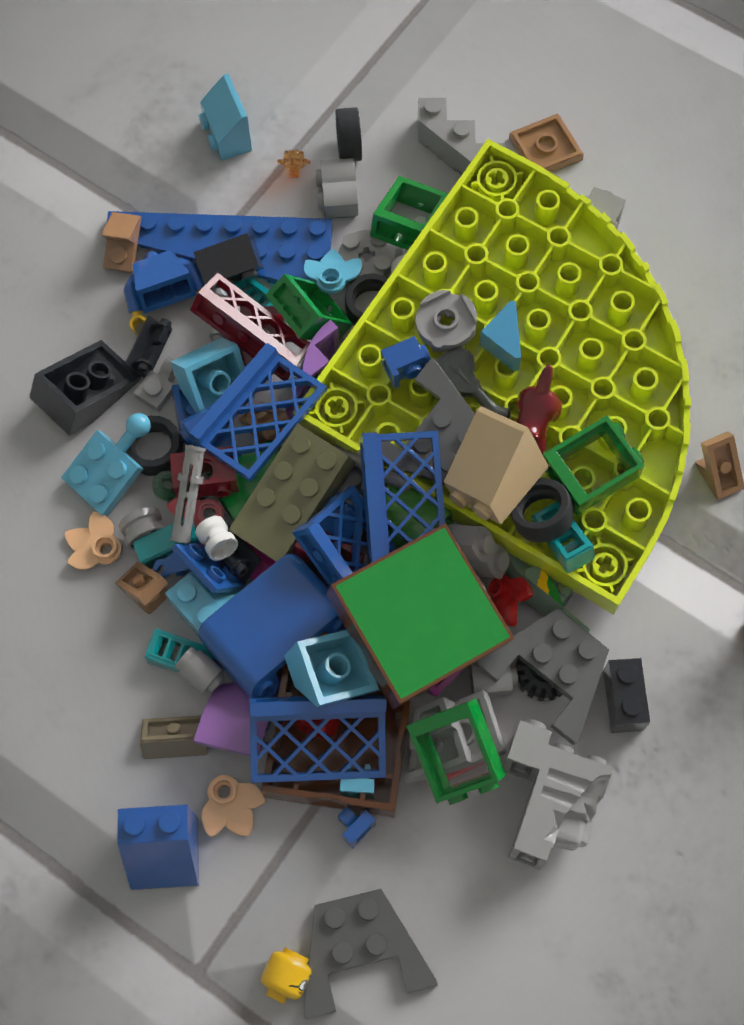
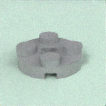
(361, 242)
(443, 337)

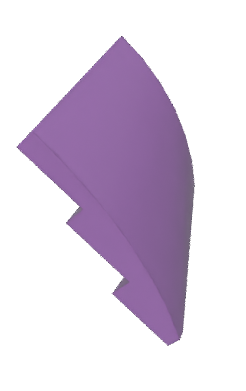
(316, 358)
(227, 721)

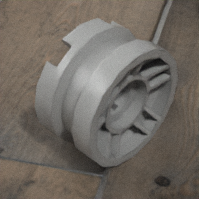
(140, 523)

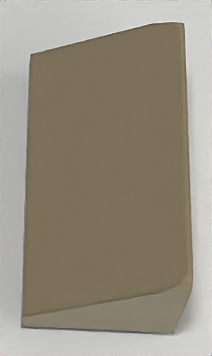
(170, 737)

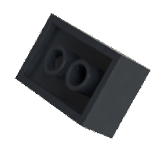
(82, 386)

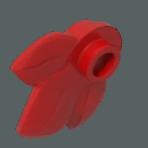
(506, 595)

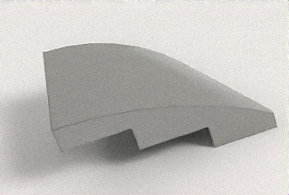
(456, 741)

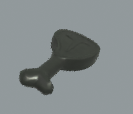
(459, 368)

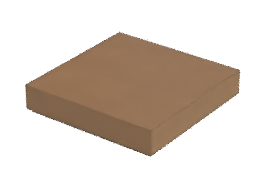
(547, 144)

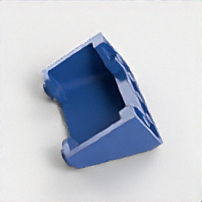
(264, 623)

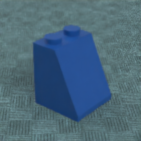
(159, 846)

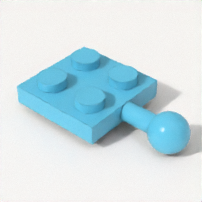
(104, 469)

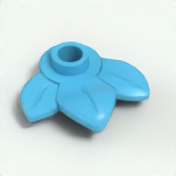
(332, 271)

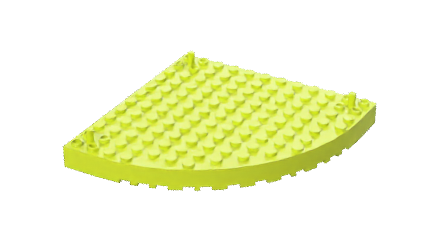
(580, 308)

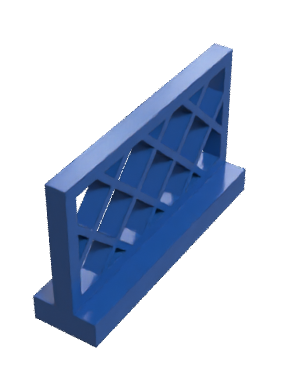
(234, 402)
(375, 490)
(318, 545)
(301, 708)

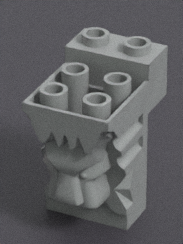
(561, 796)

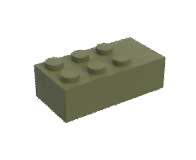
(291, 492)

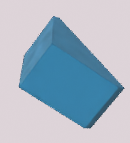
(502, 337)

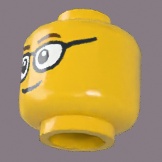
(285, 975)

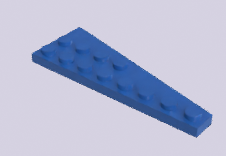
(281, 241)

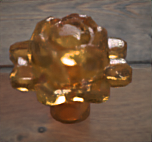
(294, 161)

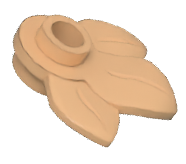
(90, 541)
(233, 811)

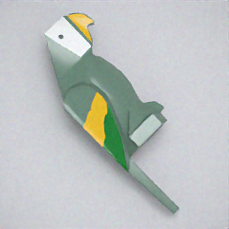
(547, 592)

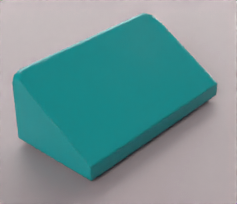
(158, 545)

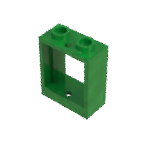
(387, 225)
(306, 306)
(615, 439)
(431, 762)

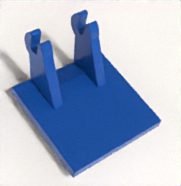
(194, 559)

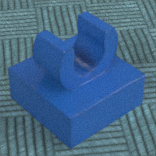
(356, 826)

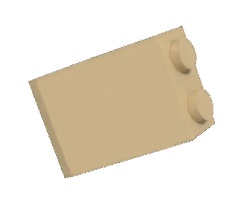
(494, 466)

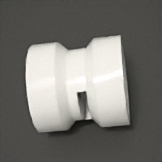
(214, 535)

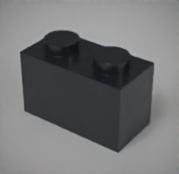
(230, 259)
(626, 695)

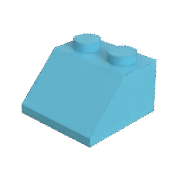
(225, 120)
(208, 372)
(195, 601)
(330, 669)

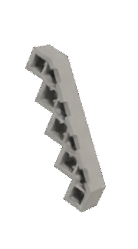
(450, 139)

